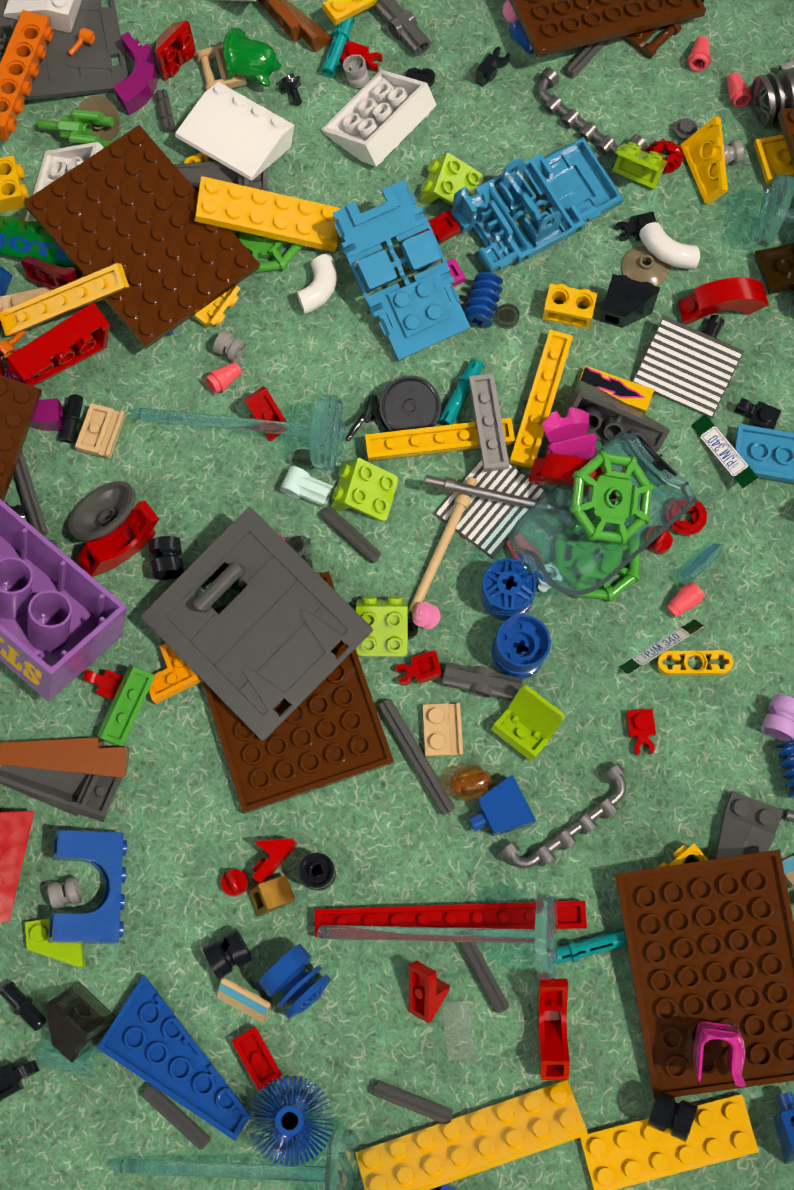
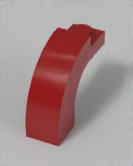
(723, 294)
(559, 470)
(114, 549)
(552, 1029)

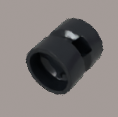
(165, 556)
(317, 871)
(228, 953)
(672, 1115)

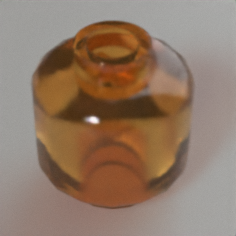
(470, 782)

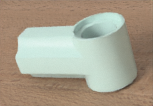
(300, 484)

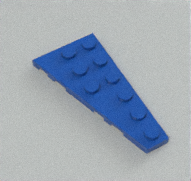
(163, 1053)

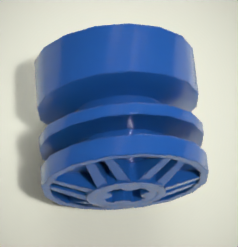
(507, 603)
(521, 632)
(294, 981)

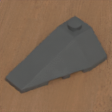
(611, 416)

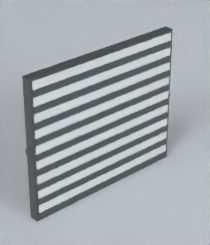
(688, 366)
(488, 521)

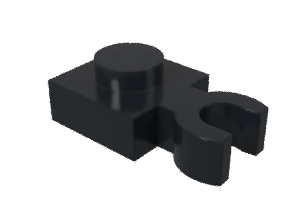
(636, 224)

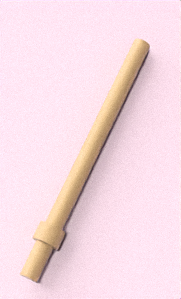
(461, 502)

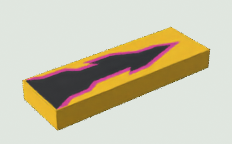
(624, 390)

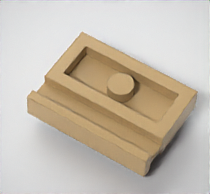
(100, 431)
(442, 730)

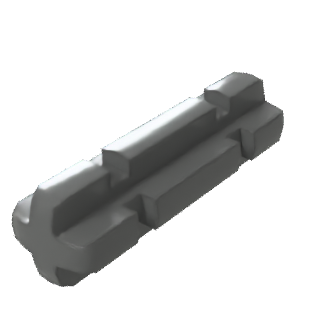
(165, 110)

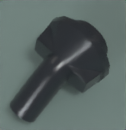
(290, 85)

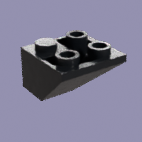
(628, 301)

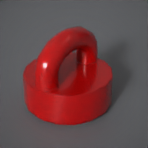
(662, 543)
(234, 882)

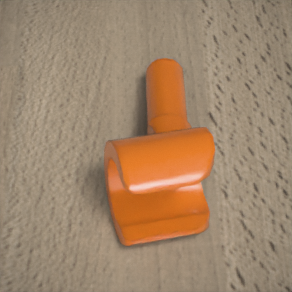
(85, 36)
(6, 346)

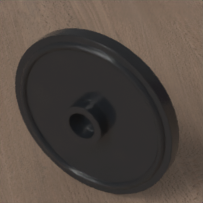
(410, 404)

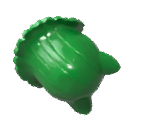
(248, 57)

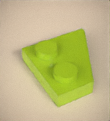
(37, 941)

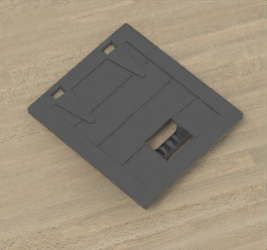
(89, 67)
(271, 637)

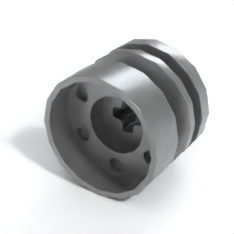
(772, 94)

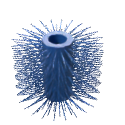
(287, 1138)

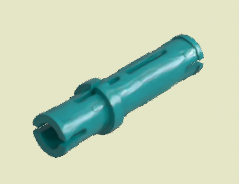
(340, 36)
(460, 393)
(574, 950)

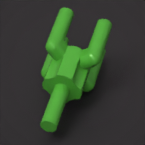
(79, 126)

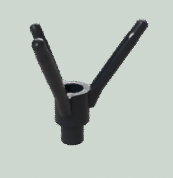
(370, 413)

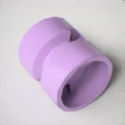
(781, 720)

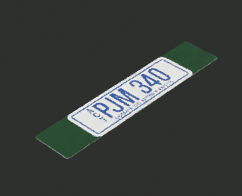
(724, 451)
(661, 646)

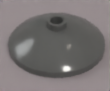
(102, 511)

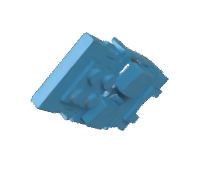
(567, 177)
(420, 311)

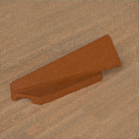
(296, 23)
(67, 755)

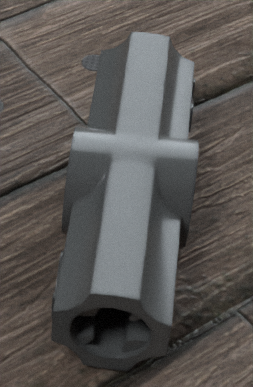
(403, 26)
(481, 681)

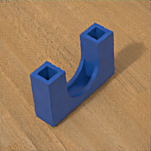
(105, 853)

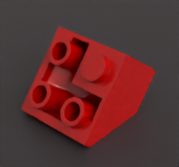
(174, 48)

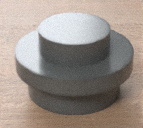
(685, 128)

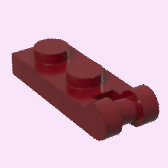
(47, 273)

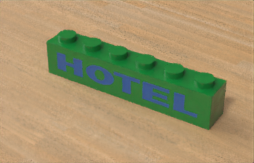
(29, 239)

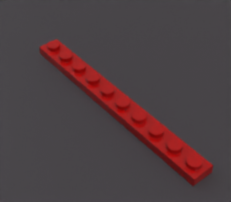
(496, 915)

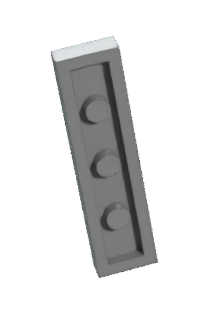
(488, 422)

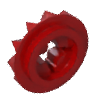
(673, 151)
(697, 520)

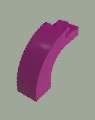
(142, 82)
(47, 414)

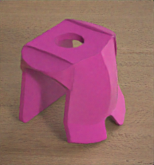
(569, 434)
(736, 1049)

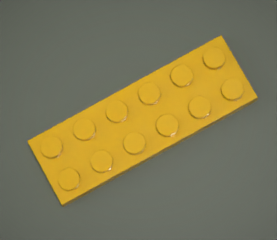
(266, 214)
(640, 1153)

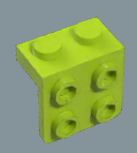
(639, 165)
(447, 177)
(364, 489)
(389, 625)
(528, 722)

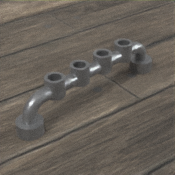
(571, 117)
(566, 837)

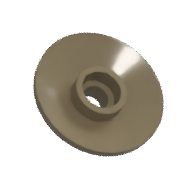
(108, 109)
(634, 268)

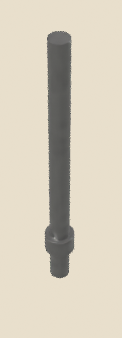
(449, 485)

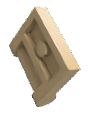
(204, 57)

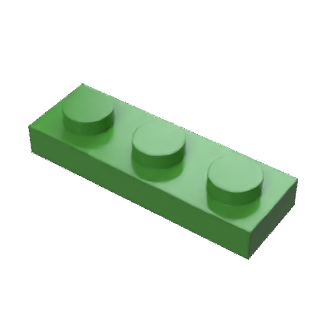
(126, 705)

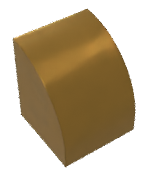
(271, 895)

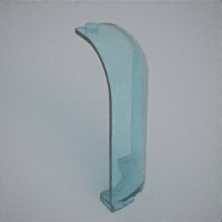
(557, 546)

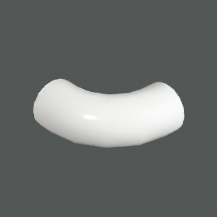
(667, 249)
(322, 285)

